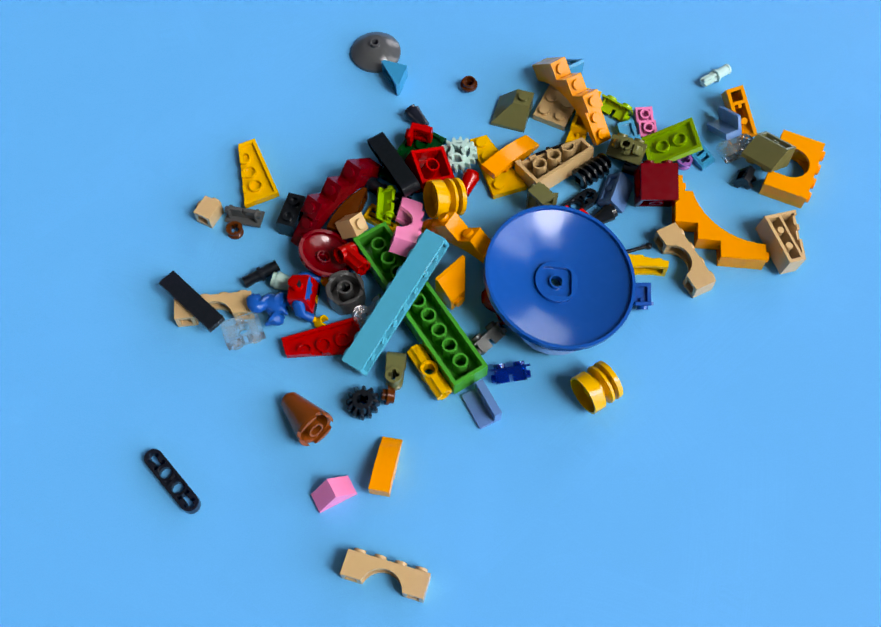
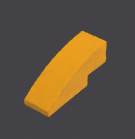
(385, 466)

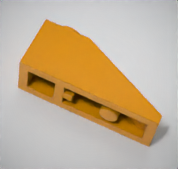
(736, 100)

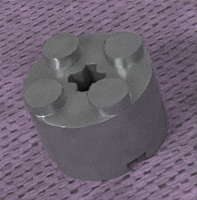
(345, 292)

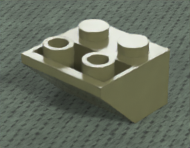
(768, 152)

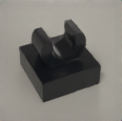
(744, 177)

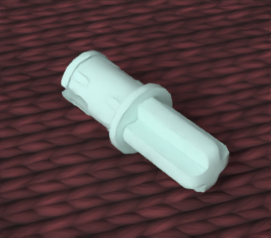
(715, 75)

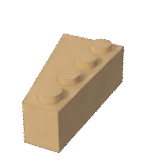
(555, 164)

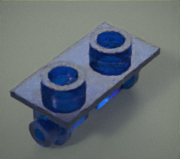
(502, 373)

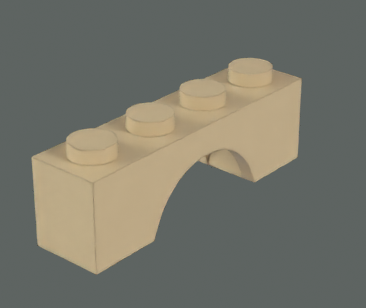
(673, 241)
(231, 302)
(360, 566)

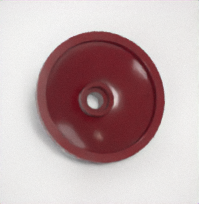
(317, 252)

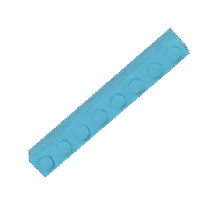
(395, 302)

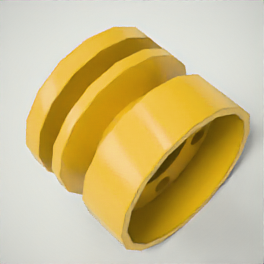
(444, 196)
(596, 387)

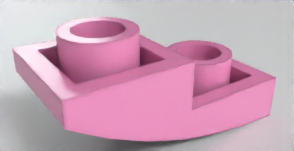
(645, 121)

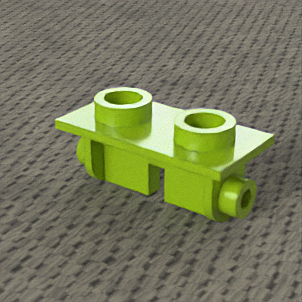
(621, 110)
(384, 205)

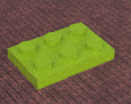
(673, 142)

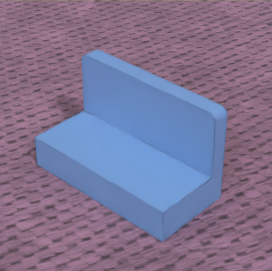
(728, 124)
(616, 191)
(482, 405)

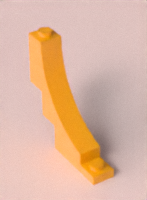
(730, 250)

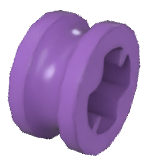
(686, 165)

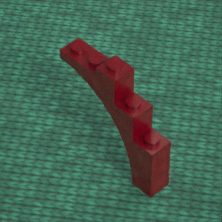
(336, 190)

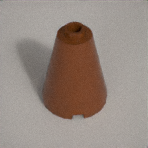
(306, 419)

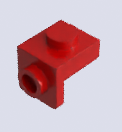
(419, 132)

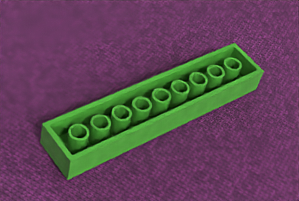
(427, 316)

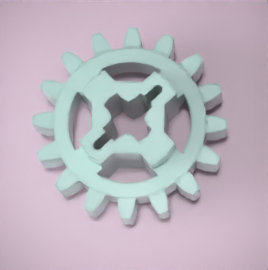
(459, 155)

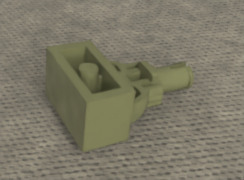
(626, 149)

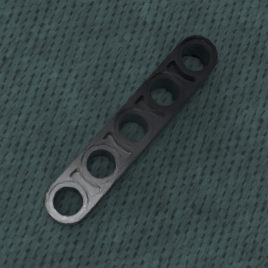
(394, 164)

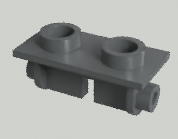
(244, 216)
(492, 332)

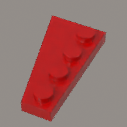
(321, 341)

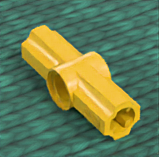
(435, 381)

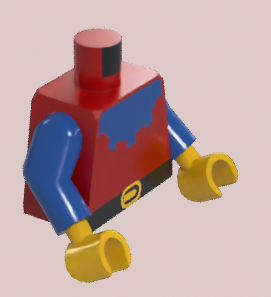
(304, 296)

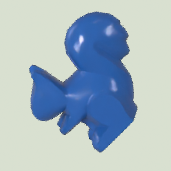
(273, 304)

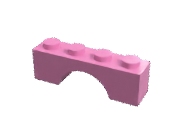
(410, 217)

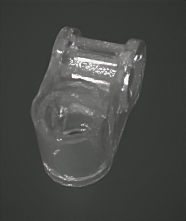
(732, 148)

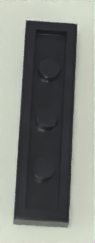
(191, 301)

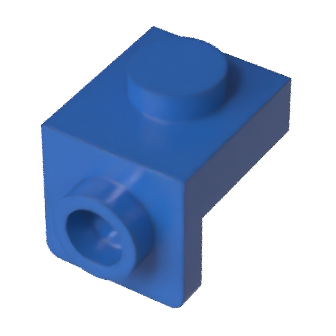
(642, 296)

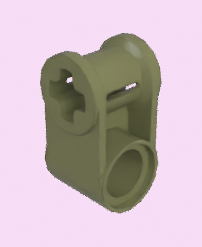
(395, 368)

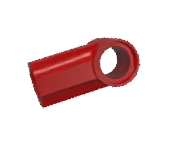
(350, 255)

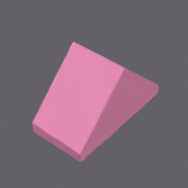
(333, 492)

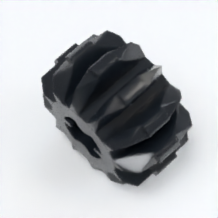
(367, 397)

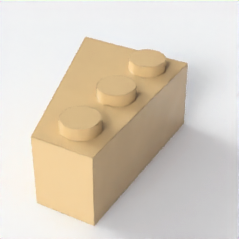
(782, 240)

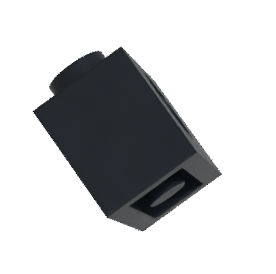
(290, 214)

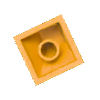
(451, 284)

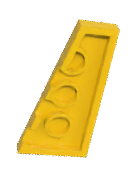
(256, 178)
(505, 183)

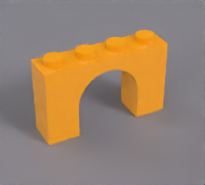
(796, 189)

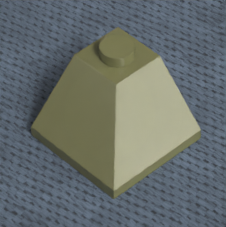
(513, 110)

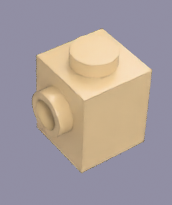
(208, 211)
(351, 225)

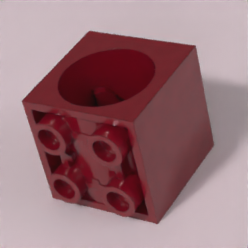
(656, 184)

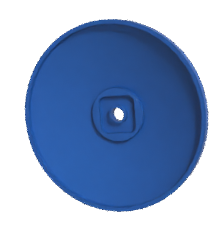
(579, 253)

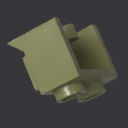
(540, 195)

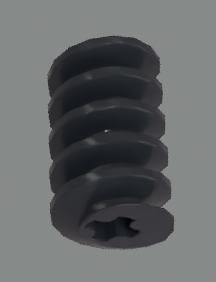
(592, 170)

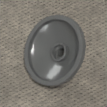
(372, 49)

